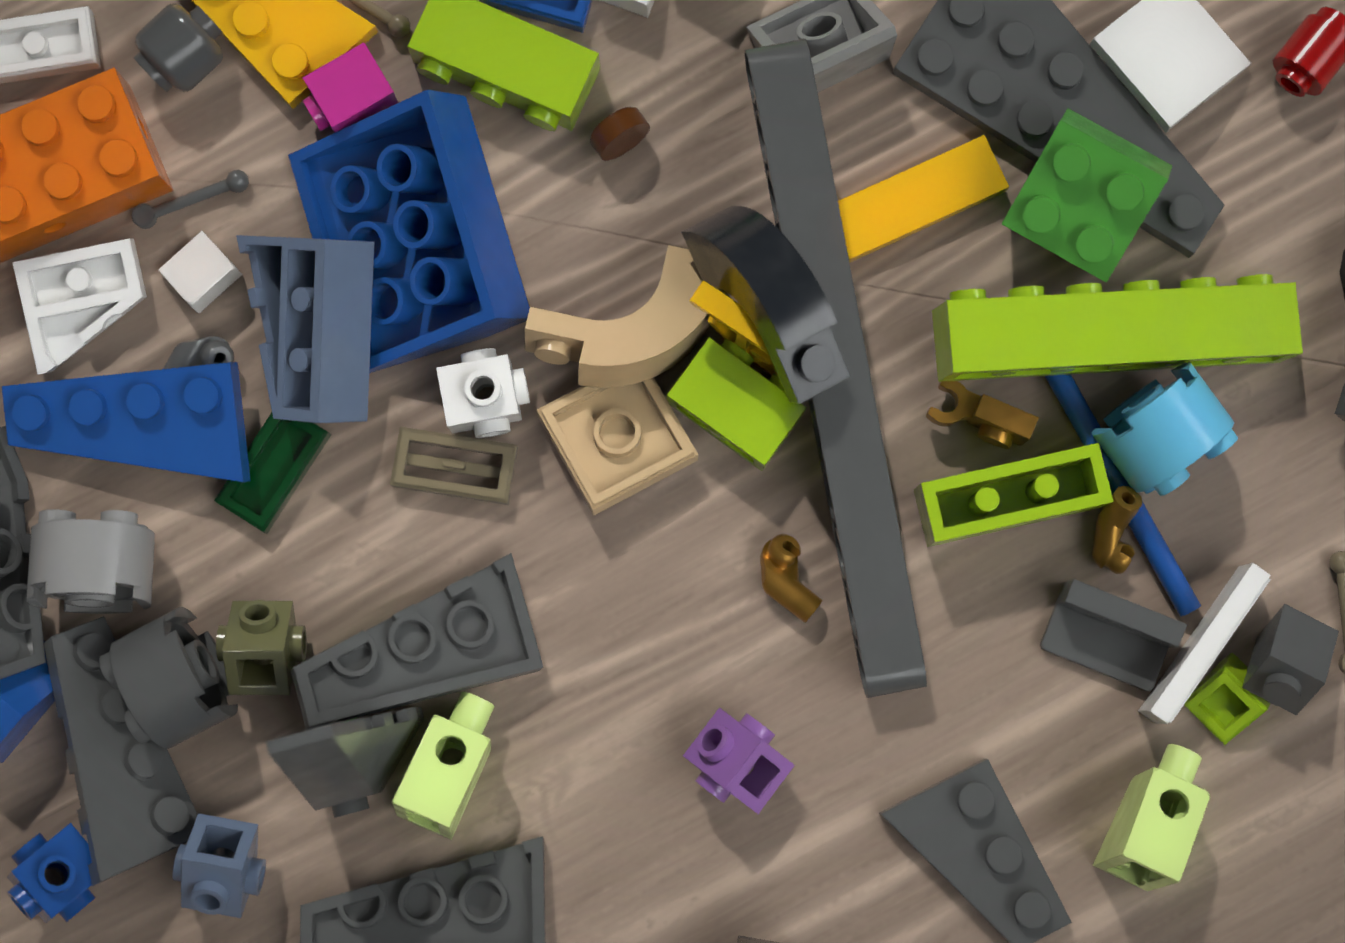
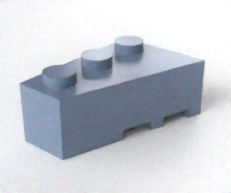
(314, 323)

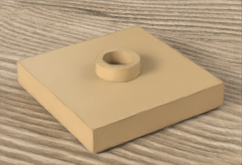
(617, 440)

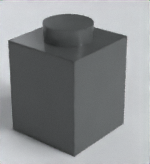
(1290, 659)

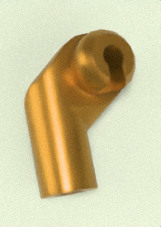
(1110, 525)
(781, 577)

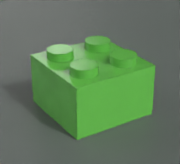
(1087, 195)

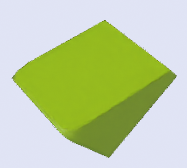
(1223, 702)

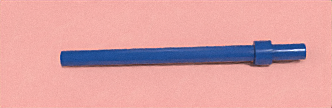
(1142, 523)

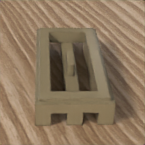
(503, 474)

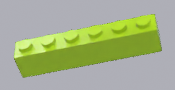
(1115, 329)

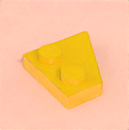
(732, 323)

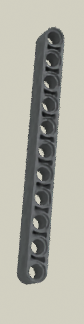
(845, 414)

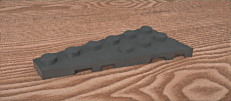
(1018, 71)

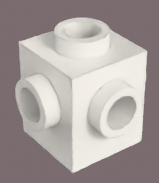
(463, 382)

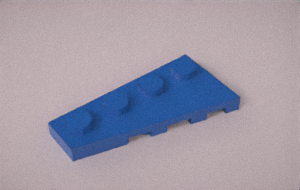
(150, 419)

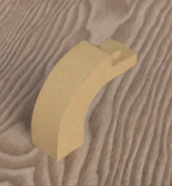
(628, 347)

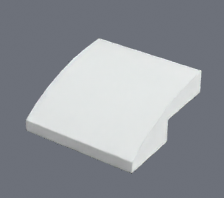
(1169, 57)

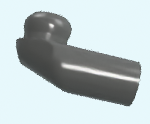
(200, 352)

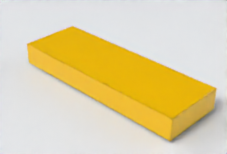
(920, 197)

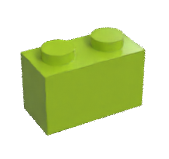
(735, 402)

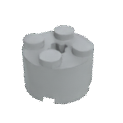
(91, 562)

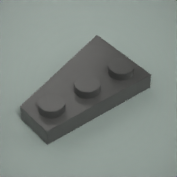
(982, 851)

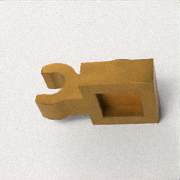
(997, 421)

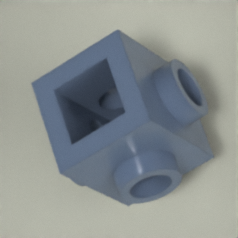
(219, 866)

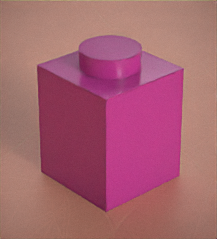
(347, 90)

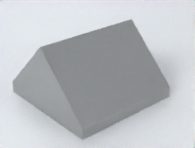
(840, 35)

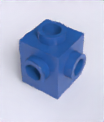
(66, 854)

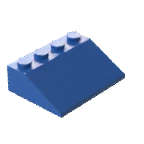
(428, 203)

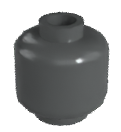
(179, 47)

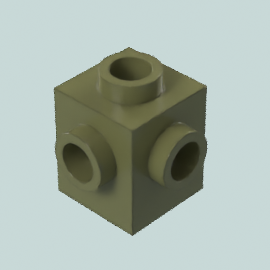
(260, 647)

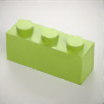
(504, 61)
(1013, 495)

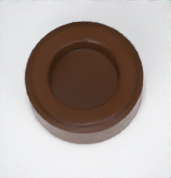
(619, 133)

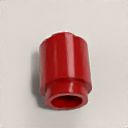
(1312, 53)

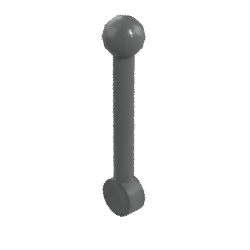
(146, 216)

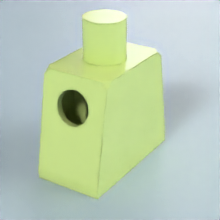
(438, 793)
(1153, 844)

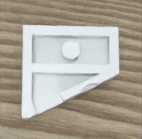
(76, 297)

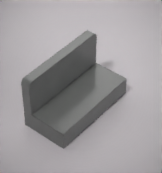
(1110, 634)

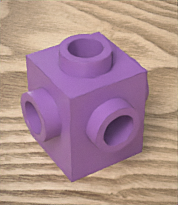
(729, 751)

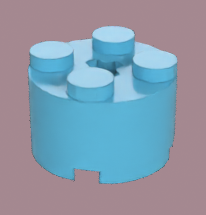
(1165, 431)

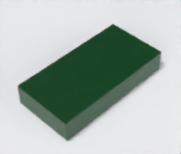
(277, 466)

